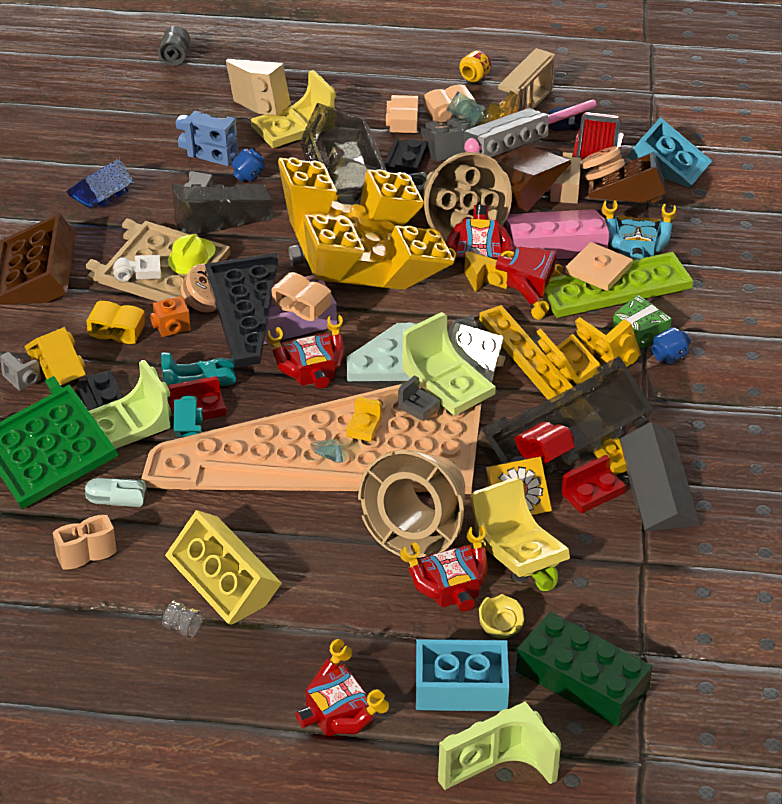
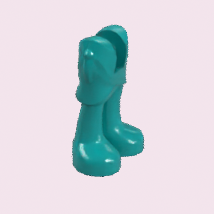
(178, 373)

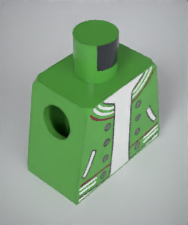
(645, 320)

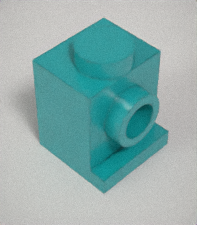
(187, 417)

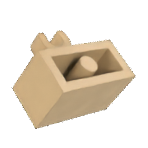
(566, 187)

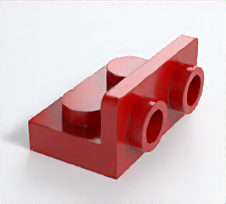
(207, 394)
(591, 485)

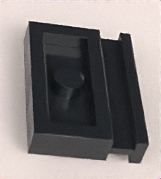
(406, 155)
(98, 390)

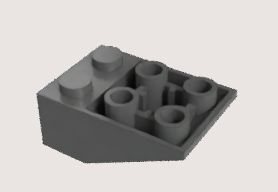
(444, 138)

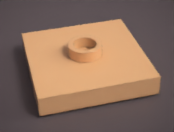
(599, 266)

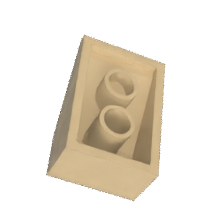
(259, 85)

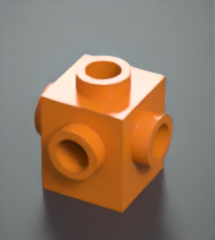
(170, 316)

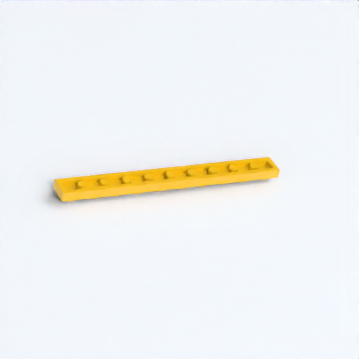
(540, 370)

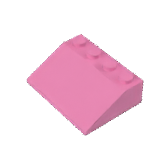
(558, 231)

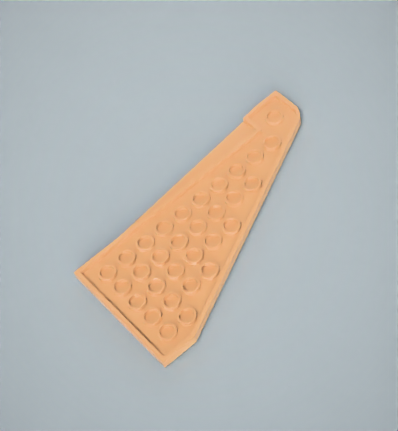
(278, 454)

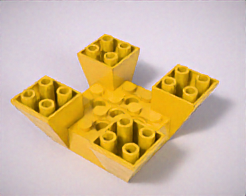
(366, 240)

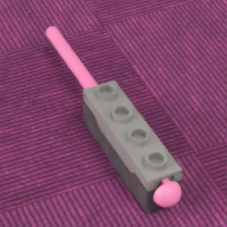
(516, 129)

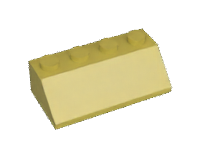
(222, 568)

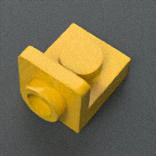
(365, 419)

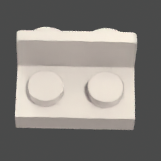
(478, 349)

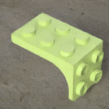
(440, 368)
(138, 413)
(508, 736)

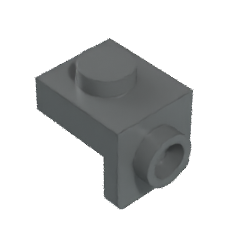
(416, 401)

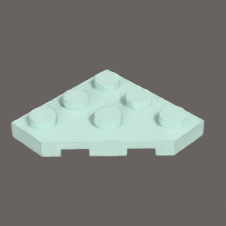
(380, 357)

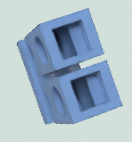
(208, 137)

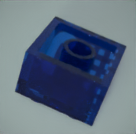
(101, 185)

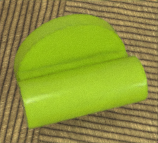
(546, 578)

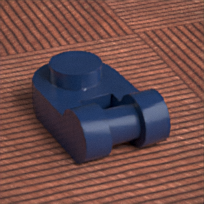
(565, 124)

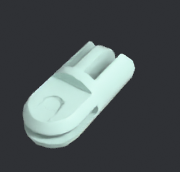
(116, 492)

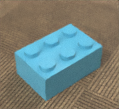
(462, 675)

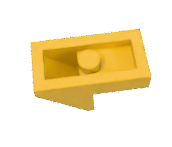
(481, 270)

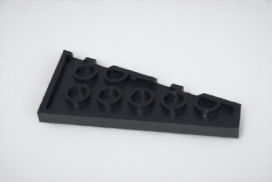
(243, 303)

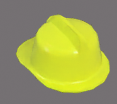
(190, 251)

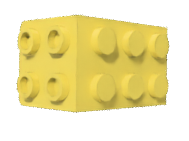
(292, 121)
(512, 531)

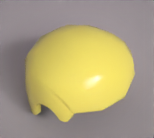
(501, 616)

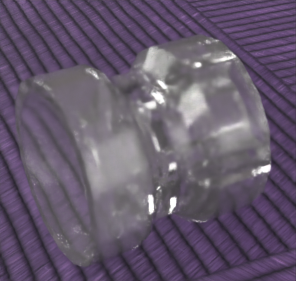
(182, 619)

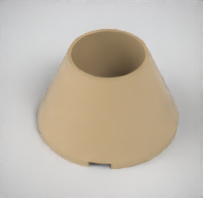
(396, 513)

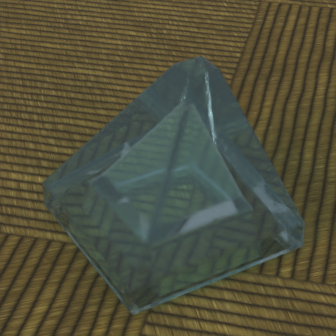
(329, 449)

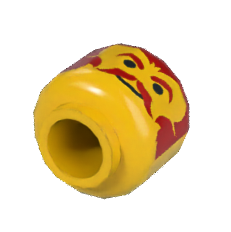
(475, 66)

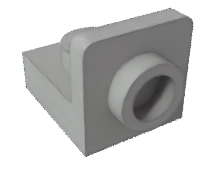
(20, 374)

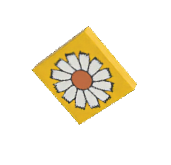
(533, 479)

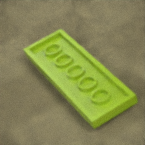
(646, 278)

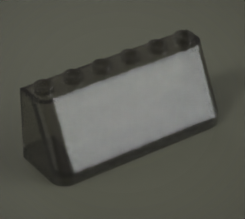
(342, 146)
(591, 410)

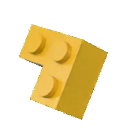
(57, 356)

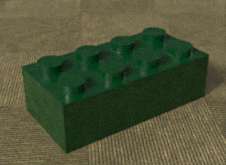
(584, 669)

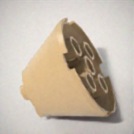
(461, 184)

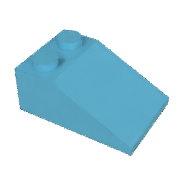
(677, 156)

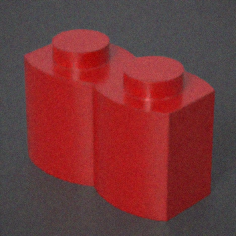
(545, 441)

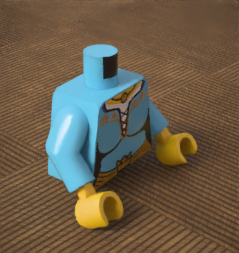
(636, 235)

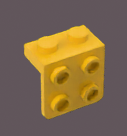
(618, 342)
(570, 356)

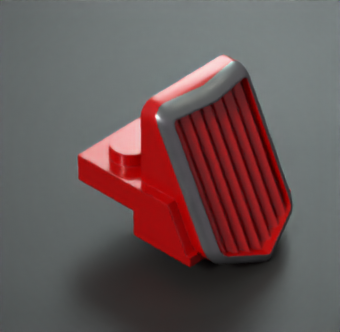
(596, 134)

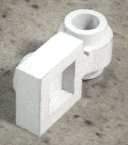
(144, 267)

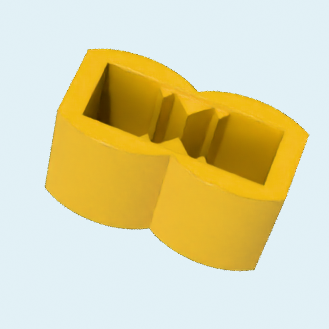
(116, 322)

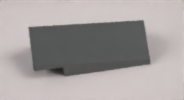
(658, 479)

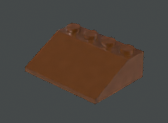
(530, 173)
(635, 182)
(37, 262)

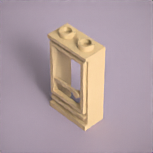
(535, 71)

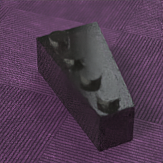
(218, 208)

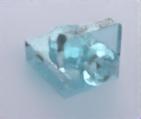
(466, 109)

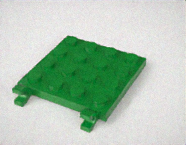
(50, 445)

